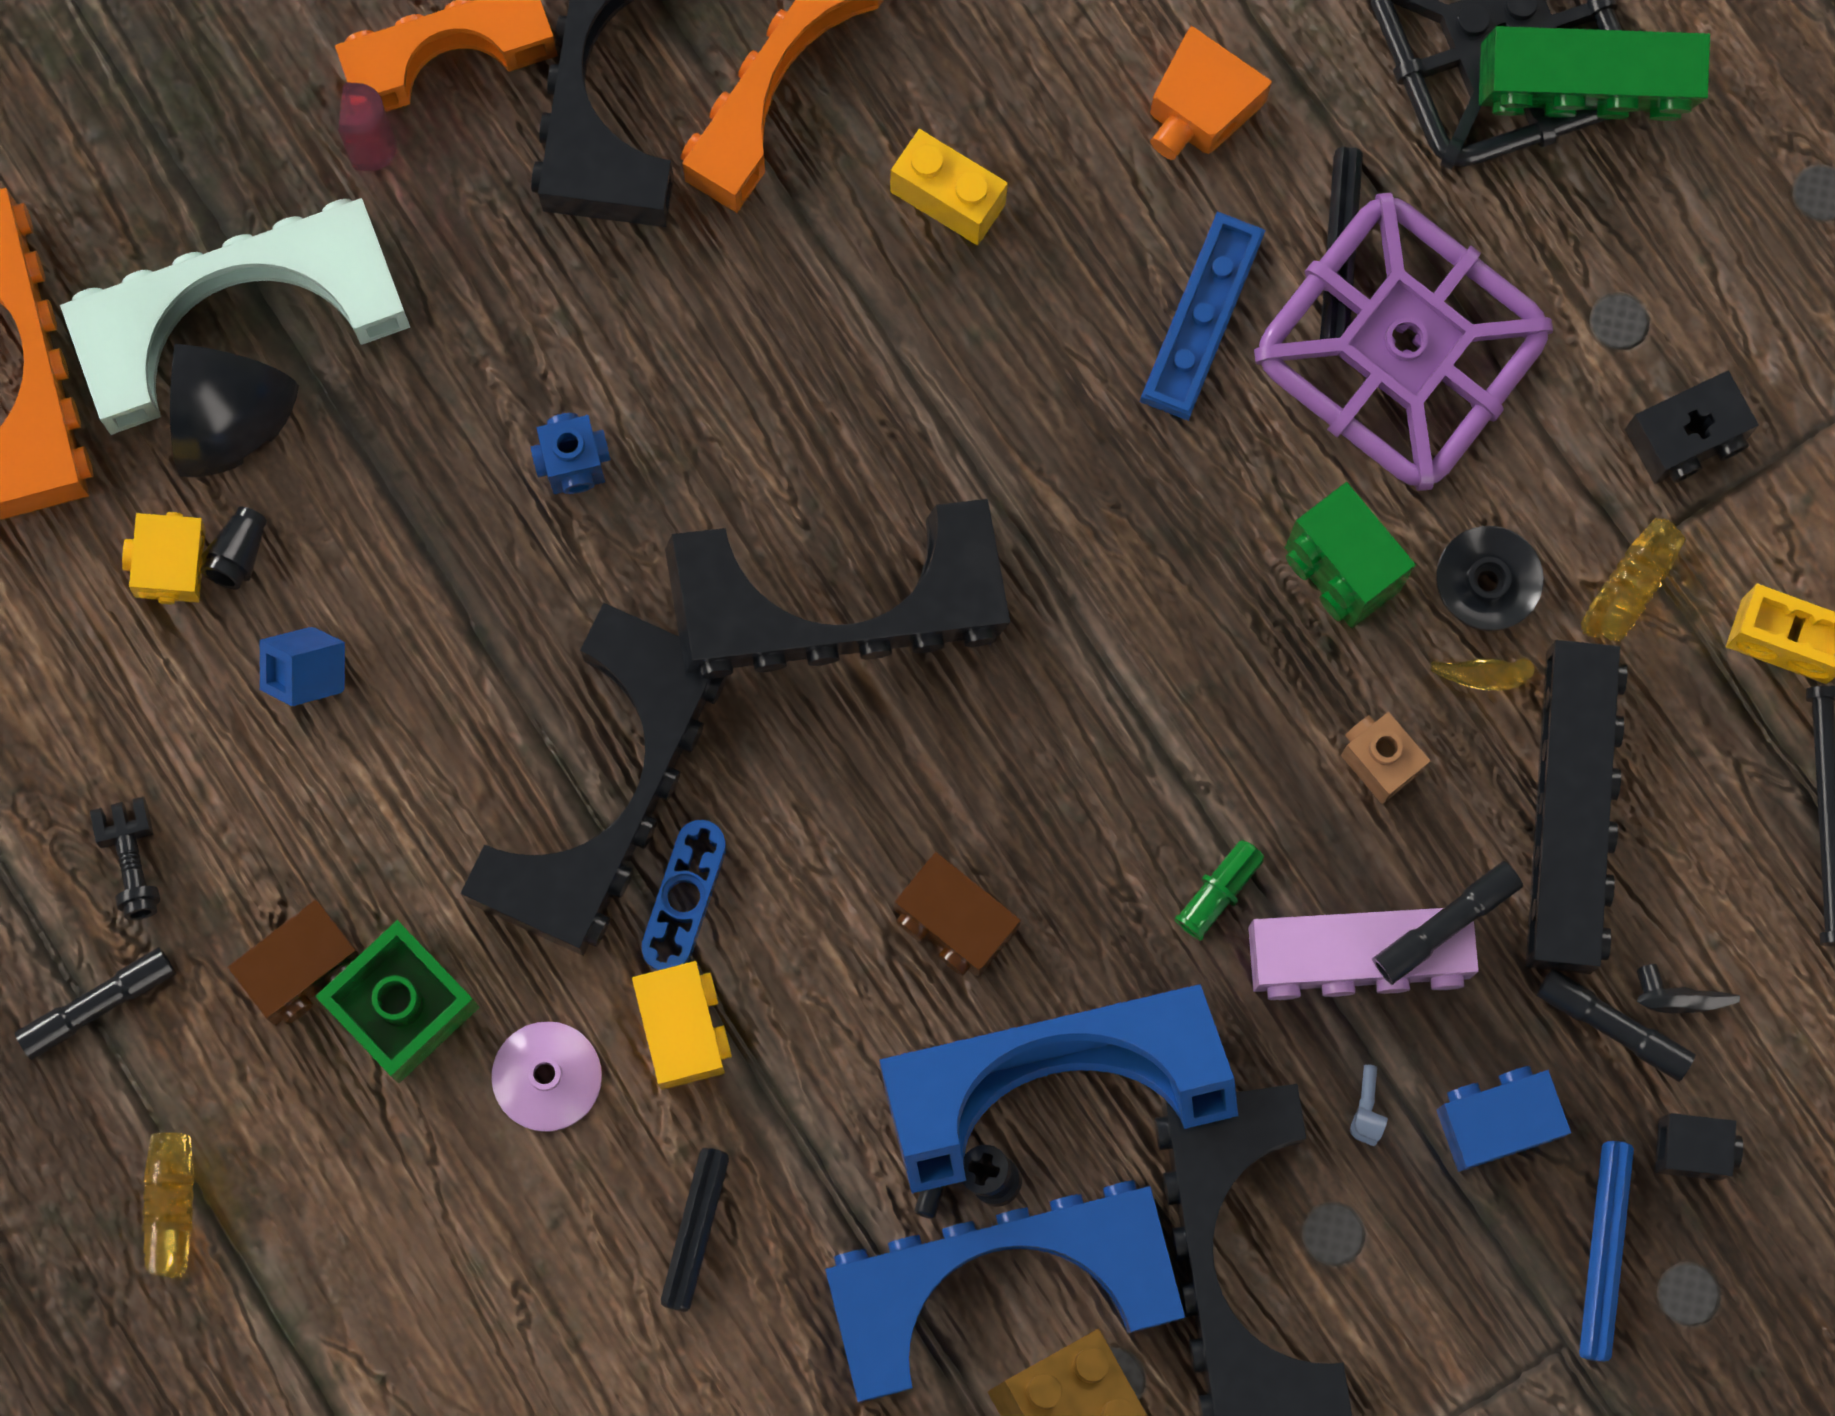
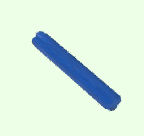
(1606, 1251)

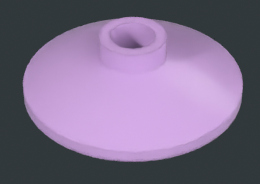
(566, 1096)

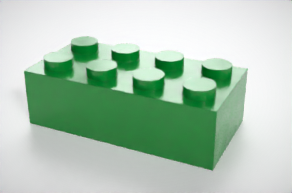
(1593, 71)

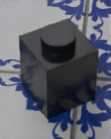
(1697, 1147)

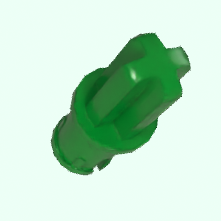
(1220, 889)

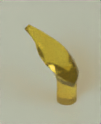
(1486, 673)

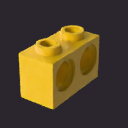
(1785, 633)

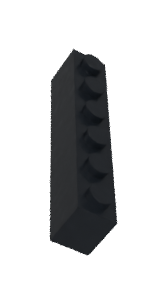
(1574, 807)

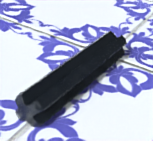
(694, 1229)

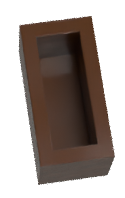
(955, 916)
(294, 964)

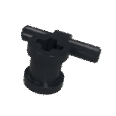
(977, 1163)

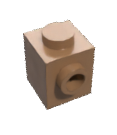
(1383, 756)

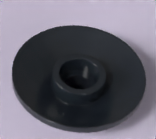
(1505, 559)

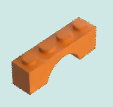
(392, 57)

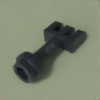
(137, 899)

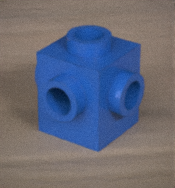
(575, 470)

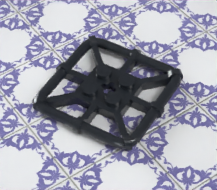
(1465, 28)

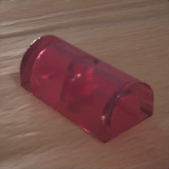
(366, 128)

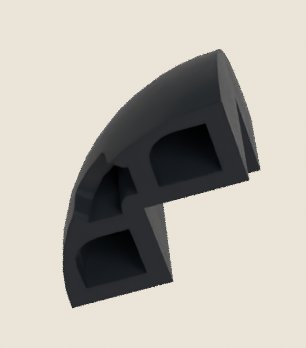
(223, 408)

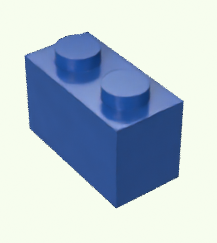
(1503, 1118)

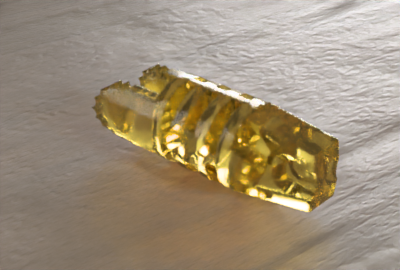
(1634, 581)
(168, 1204)

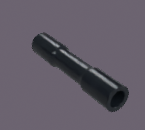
(1420, 943)
(123, 986)
(1644, 1042)

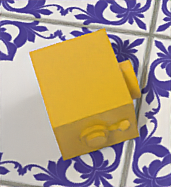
(165, 557)

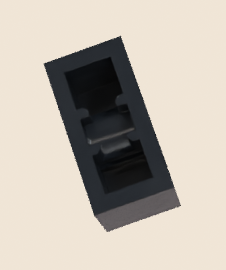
(1713, 407)

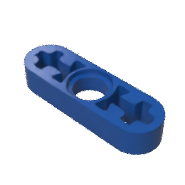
(709, 863)

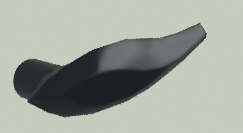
(1677, 999)

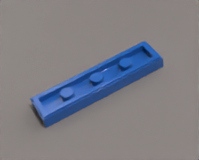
(1202, 316)

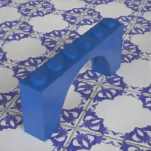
(1155, 1039)
(1108, 1238)

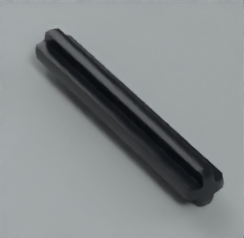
(1343, 208)

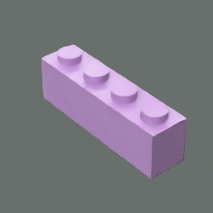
(1339, 951)

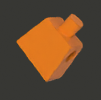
(1204, 96)

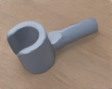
(1367, 1125)

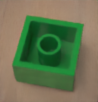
(1347, 556)
(397, 1001)

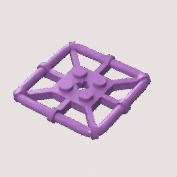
(1371, 348)

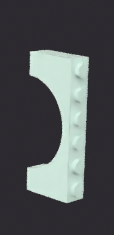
(127, 325)

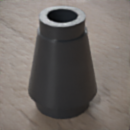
(234, 550)

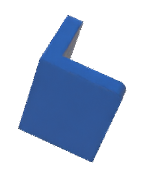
(302, 666)

